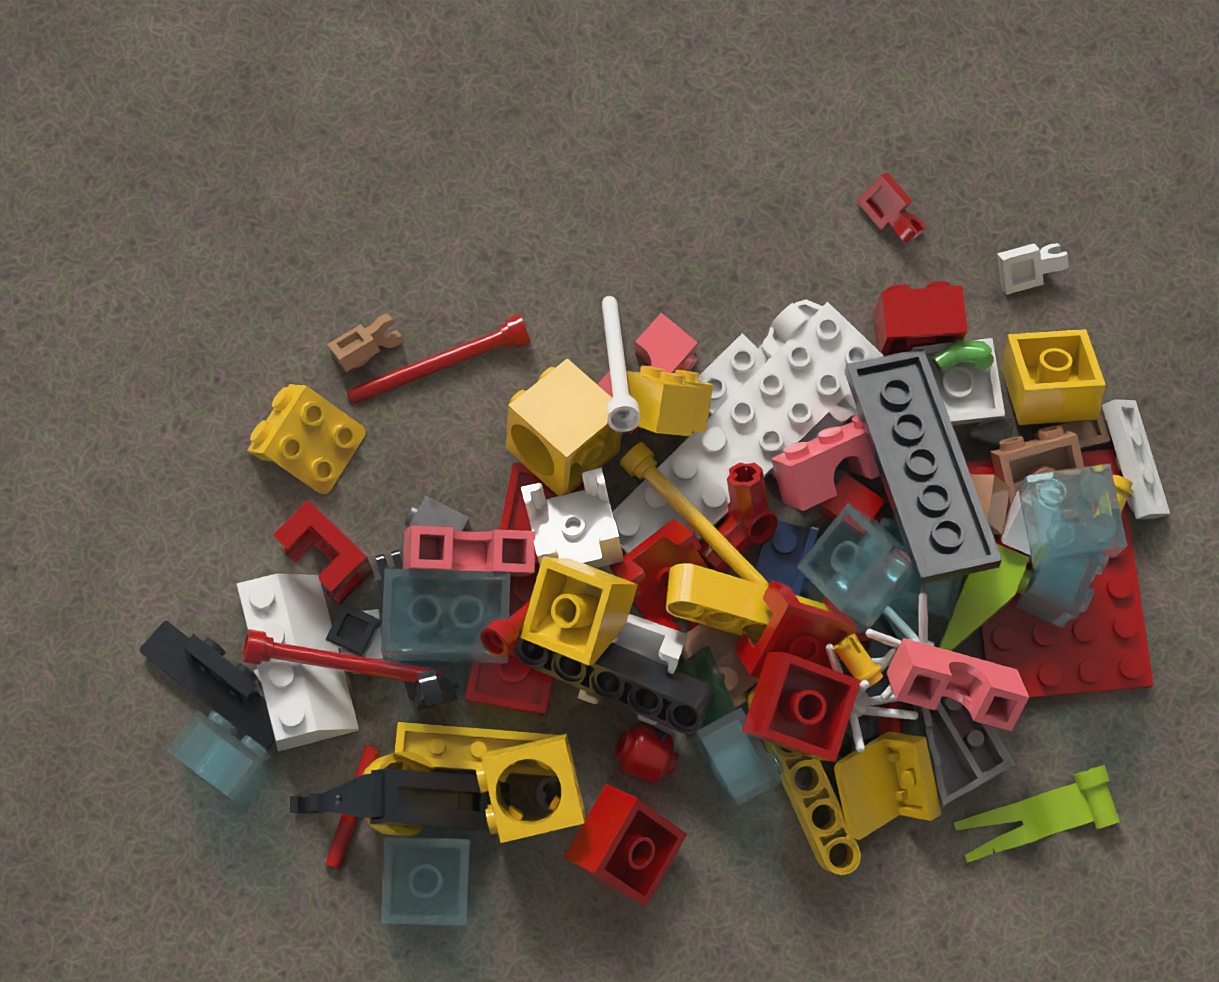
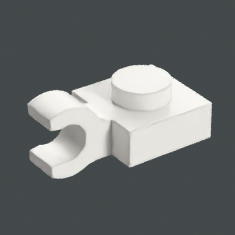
(1025, 266)

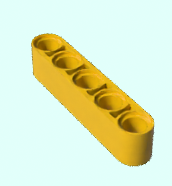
(720, 600)
(806, 800)

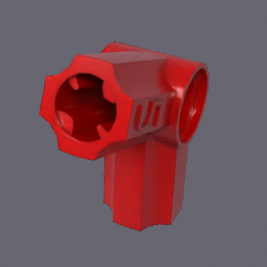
(747, 514)

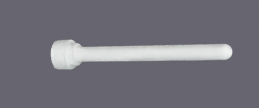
(622, 409)

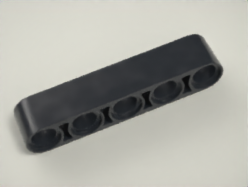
(630, 683)

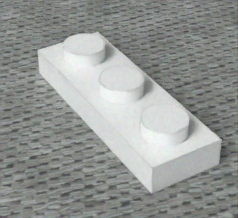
(1135, 459)

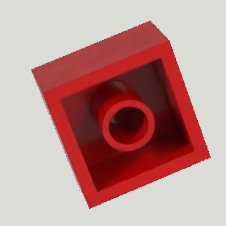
(919, 317)
(801, 706)
(625, 845)

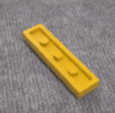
(464, 747)

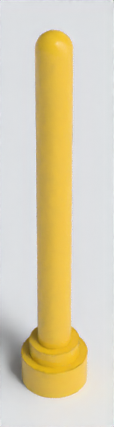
(640, 462)

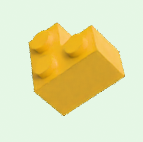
(670, 401)

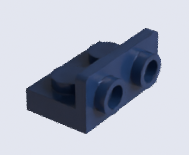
(783, 554)

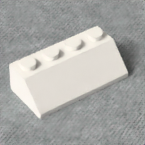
(301, 699)

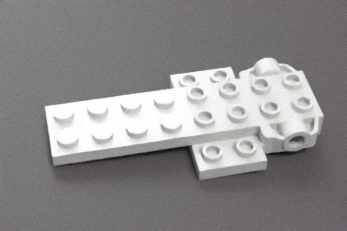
(756, 410)

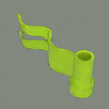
(1048, 813)

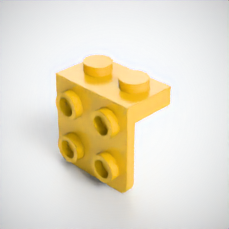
(307, 437)
(886, 782)

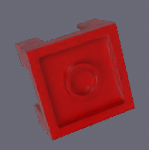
(348, 563)
(650, 566)
(795, 630)

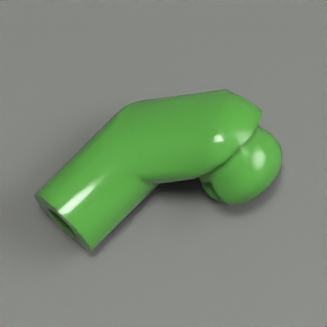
(963, 350)

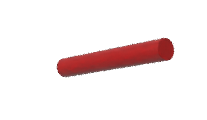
(347, 823)

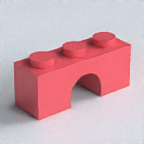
(662, 347)
(808, 468)
(469, 551)
(988, 690)

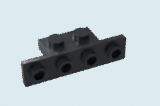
(212, 679)

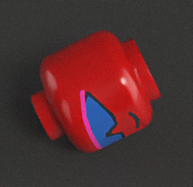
(646, 753)

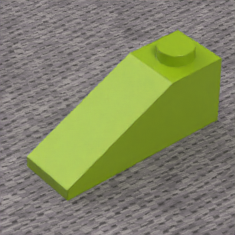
(985, 596)

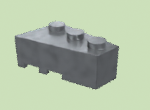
(960, 749)

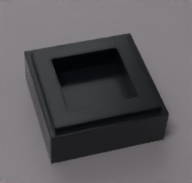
(353, 630)

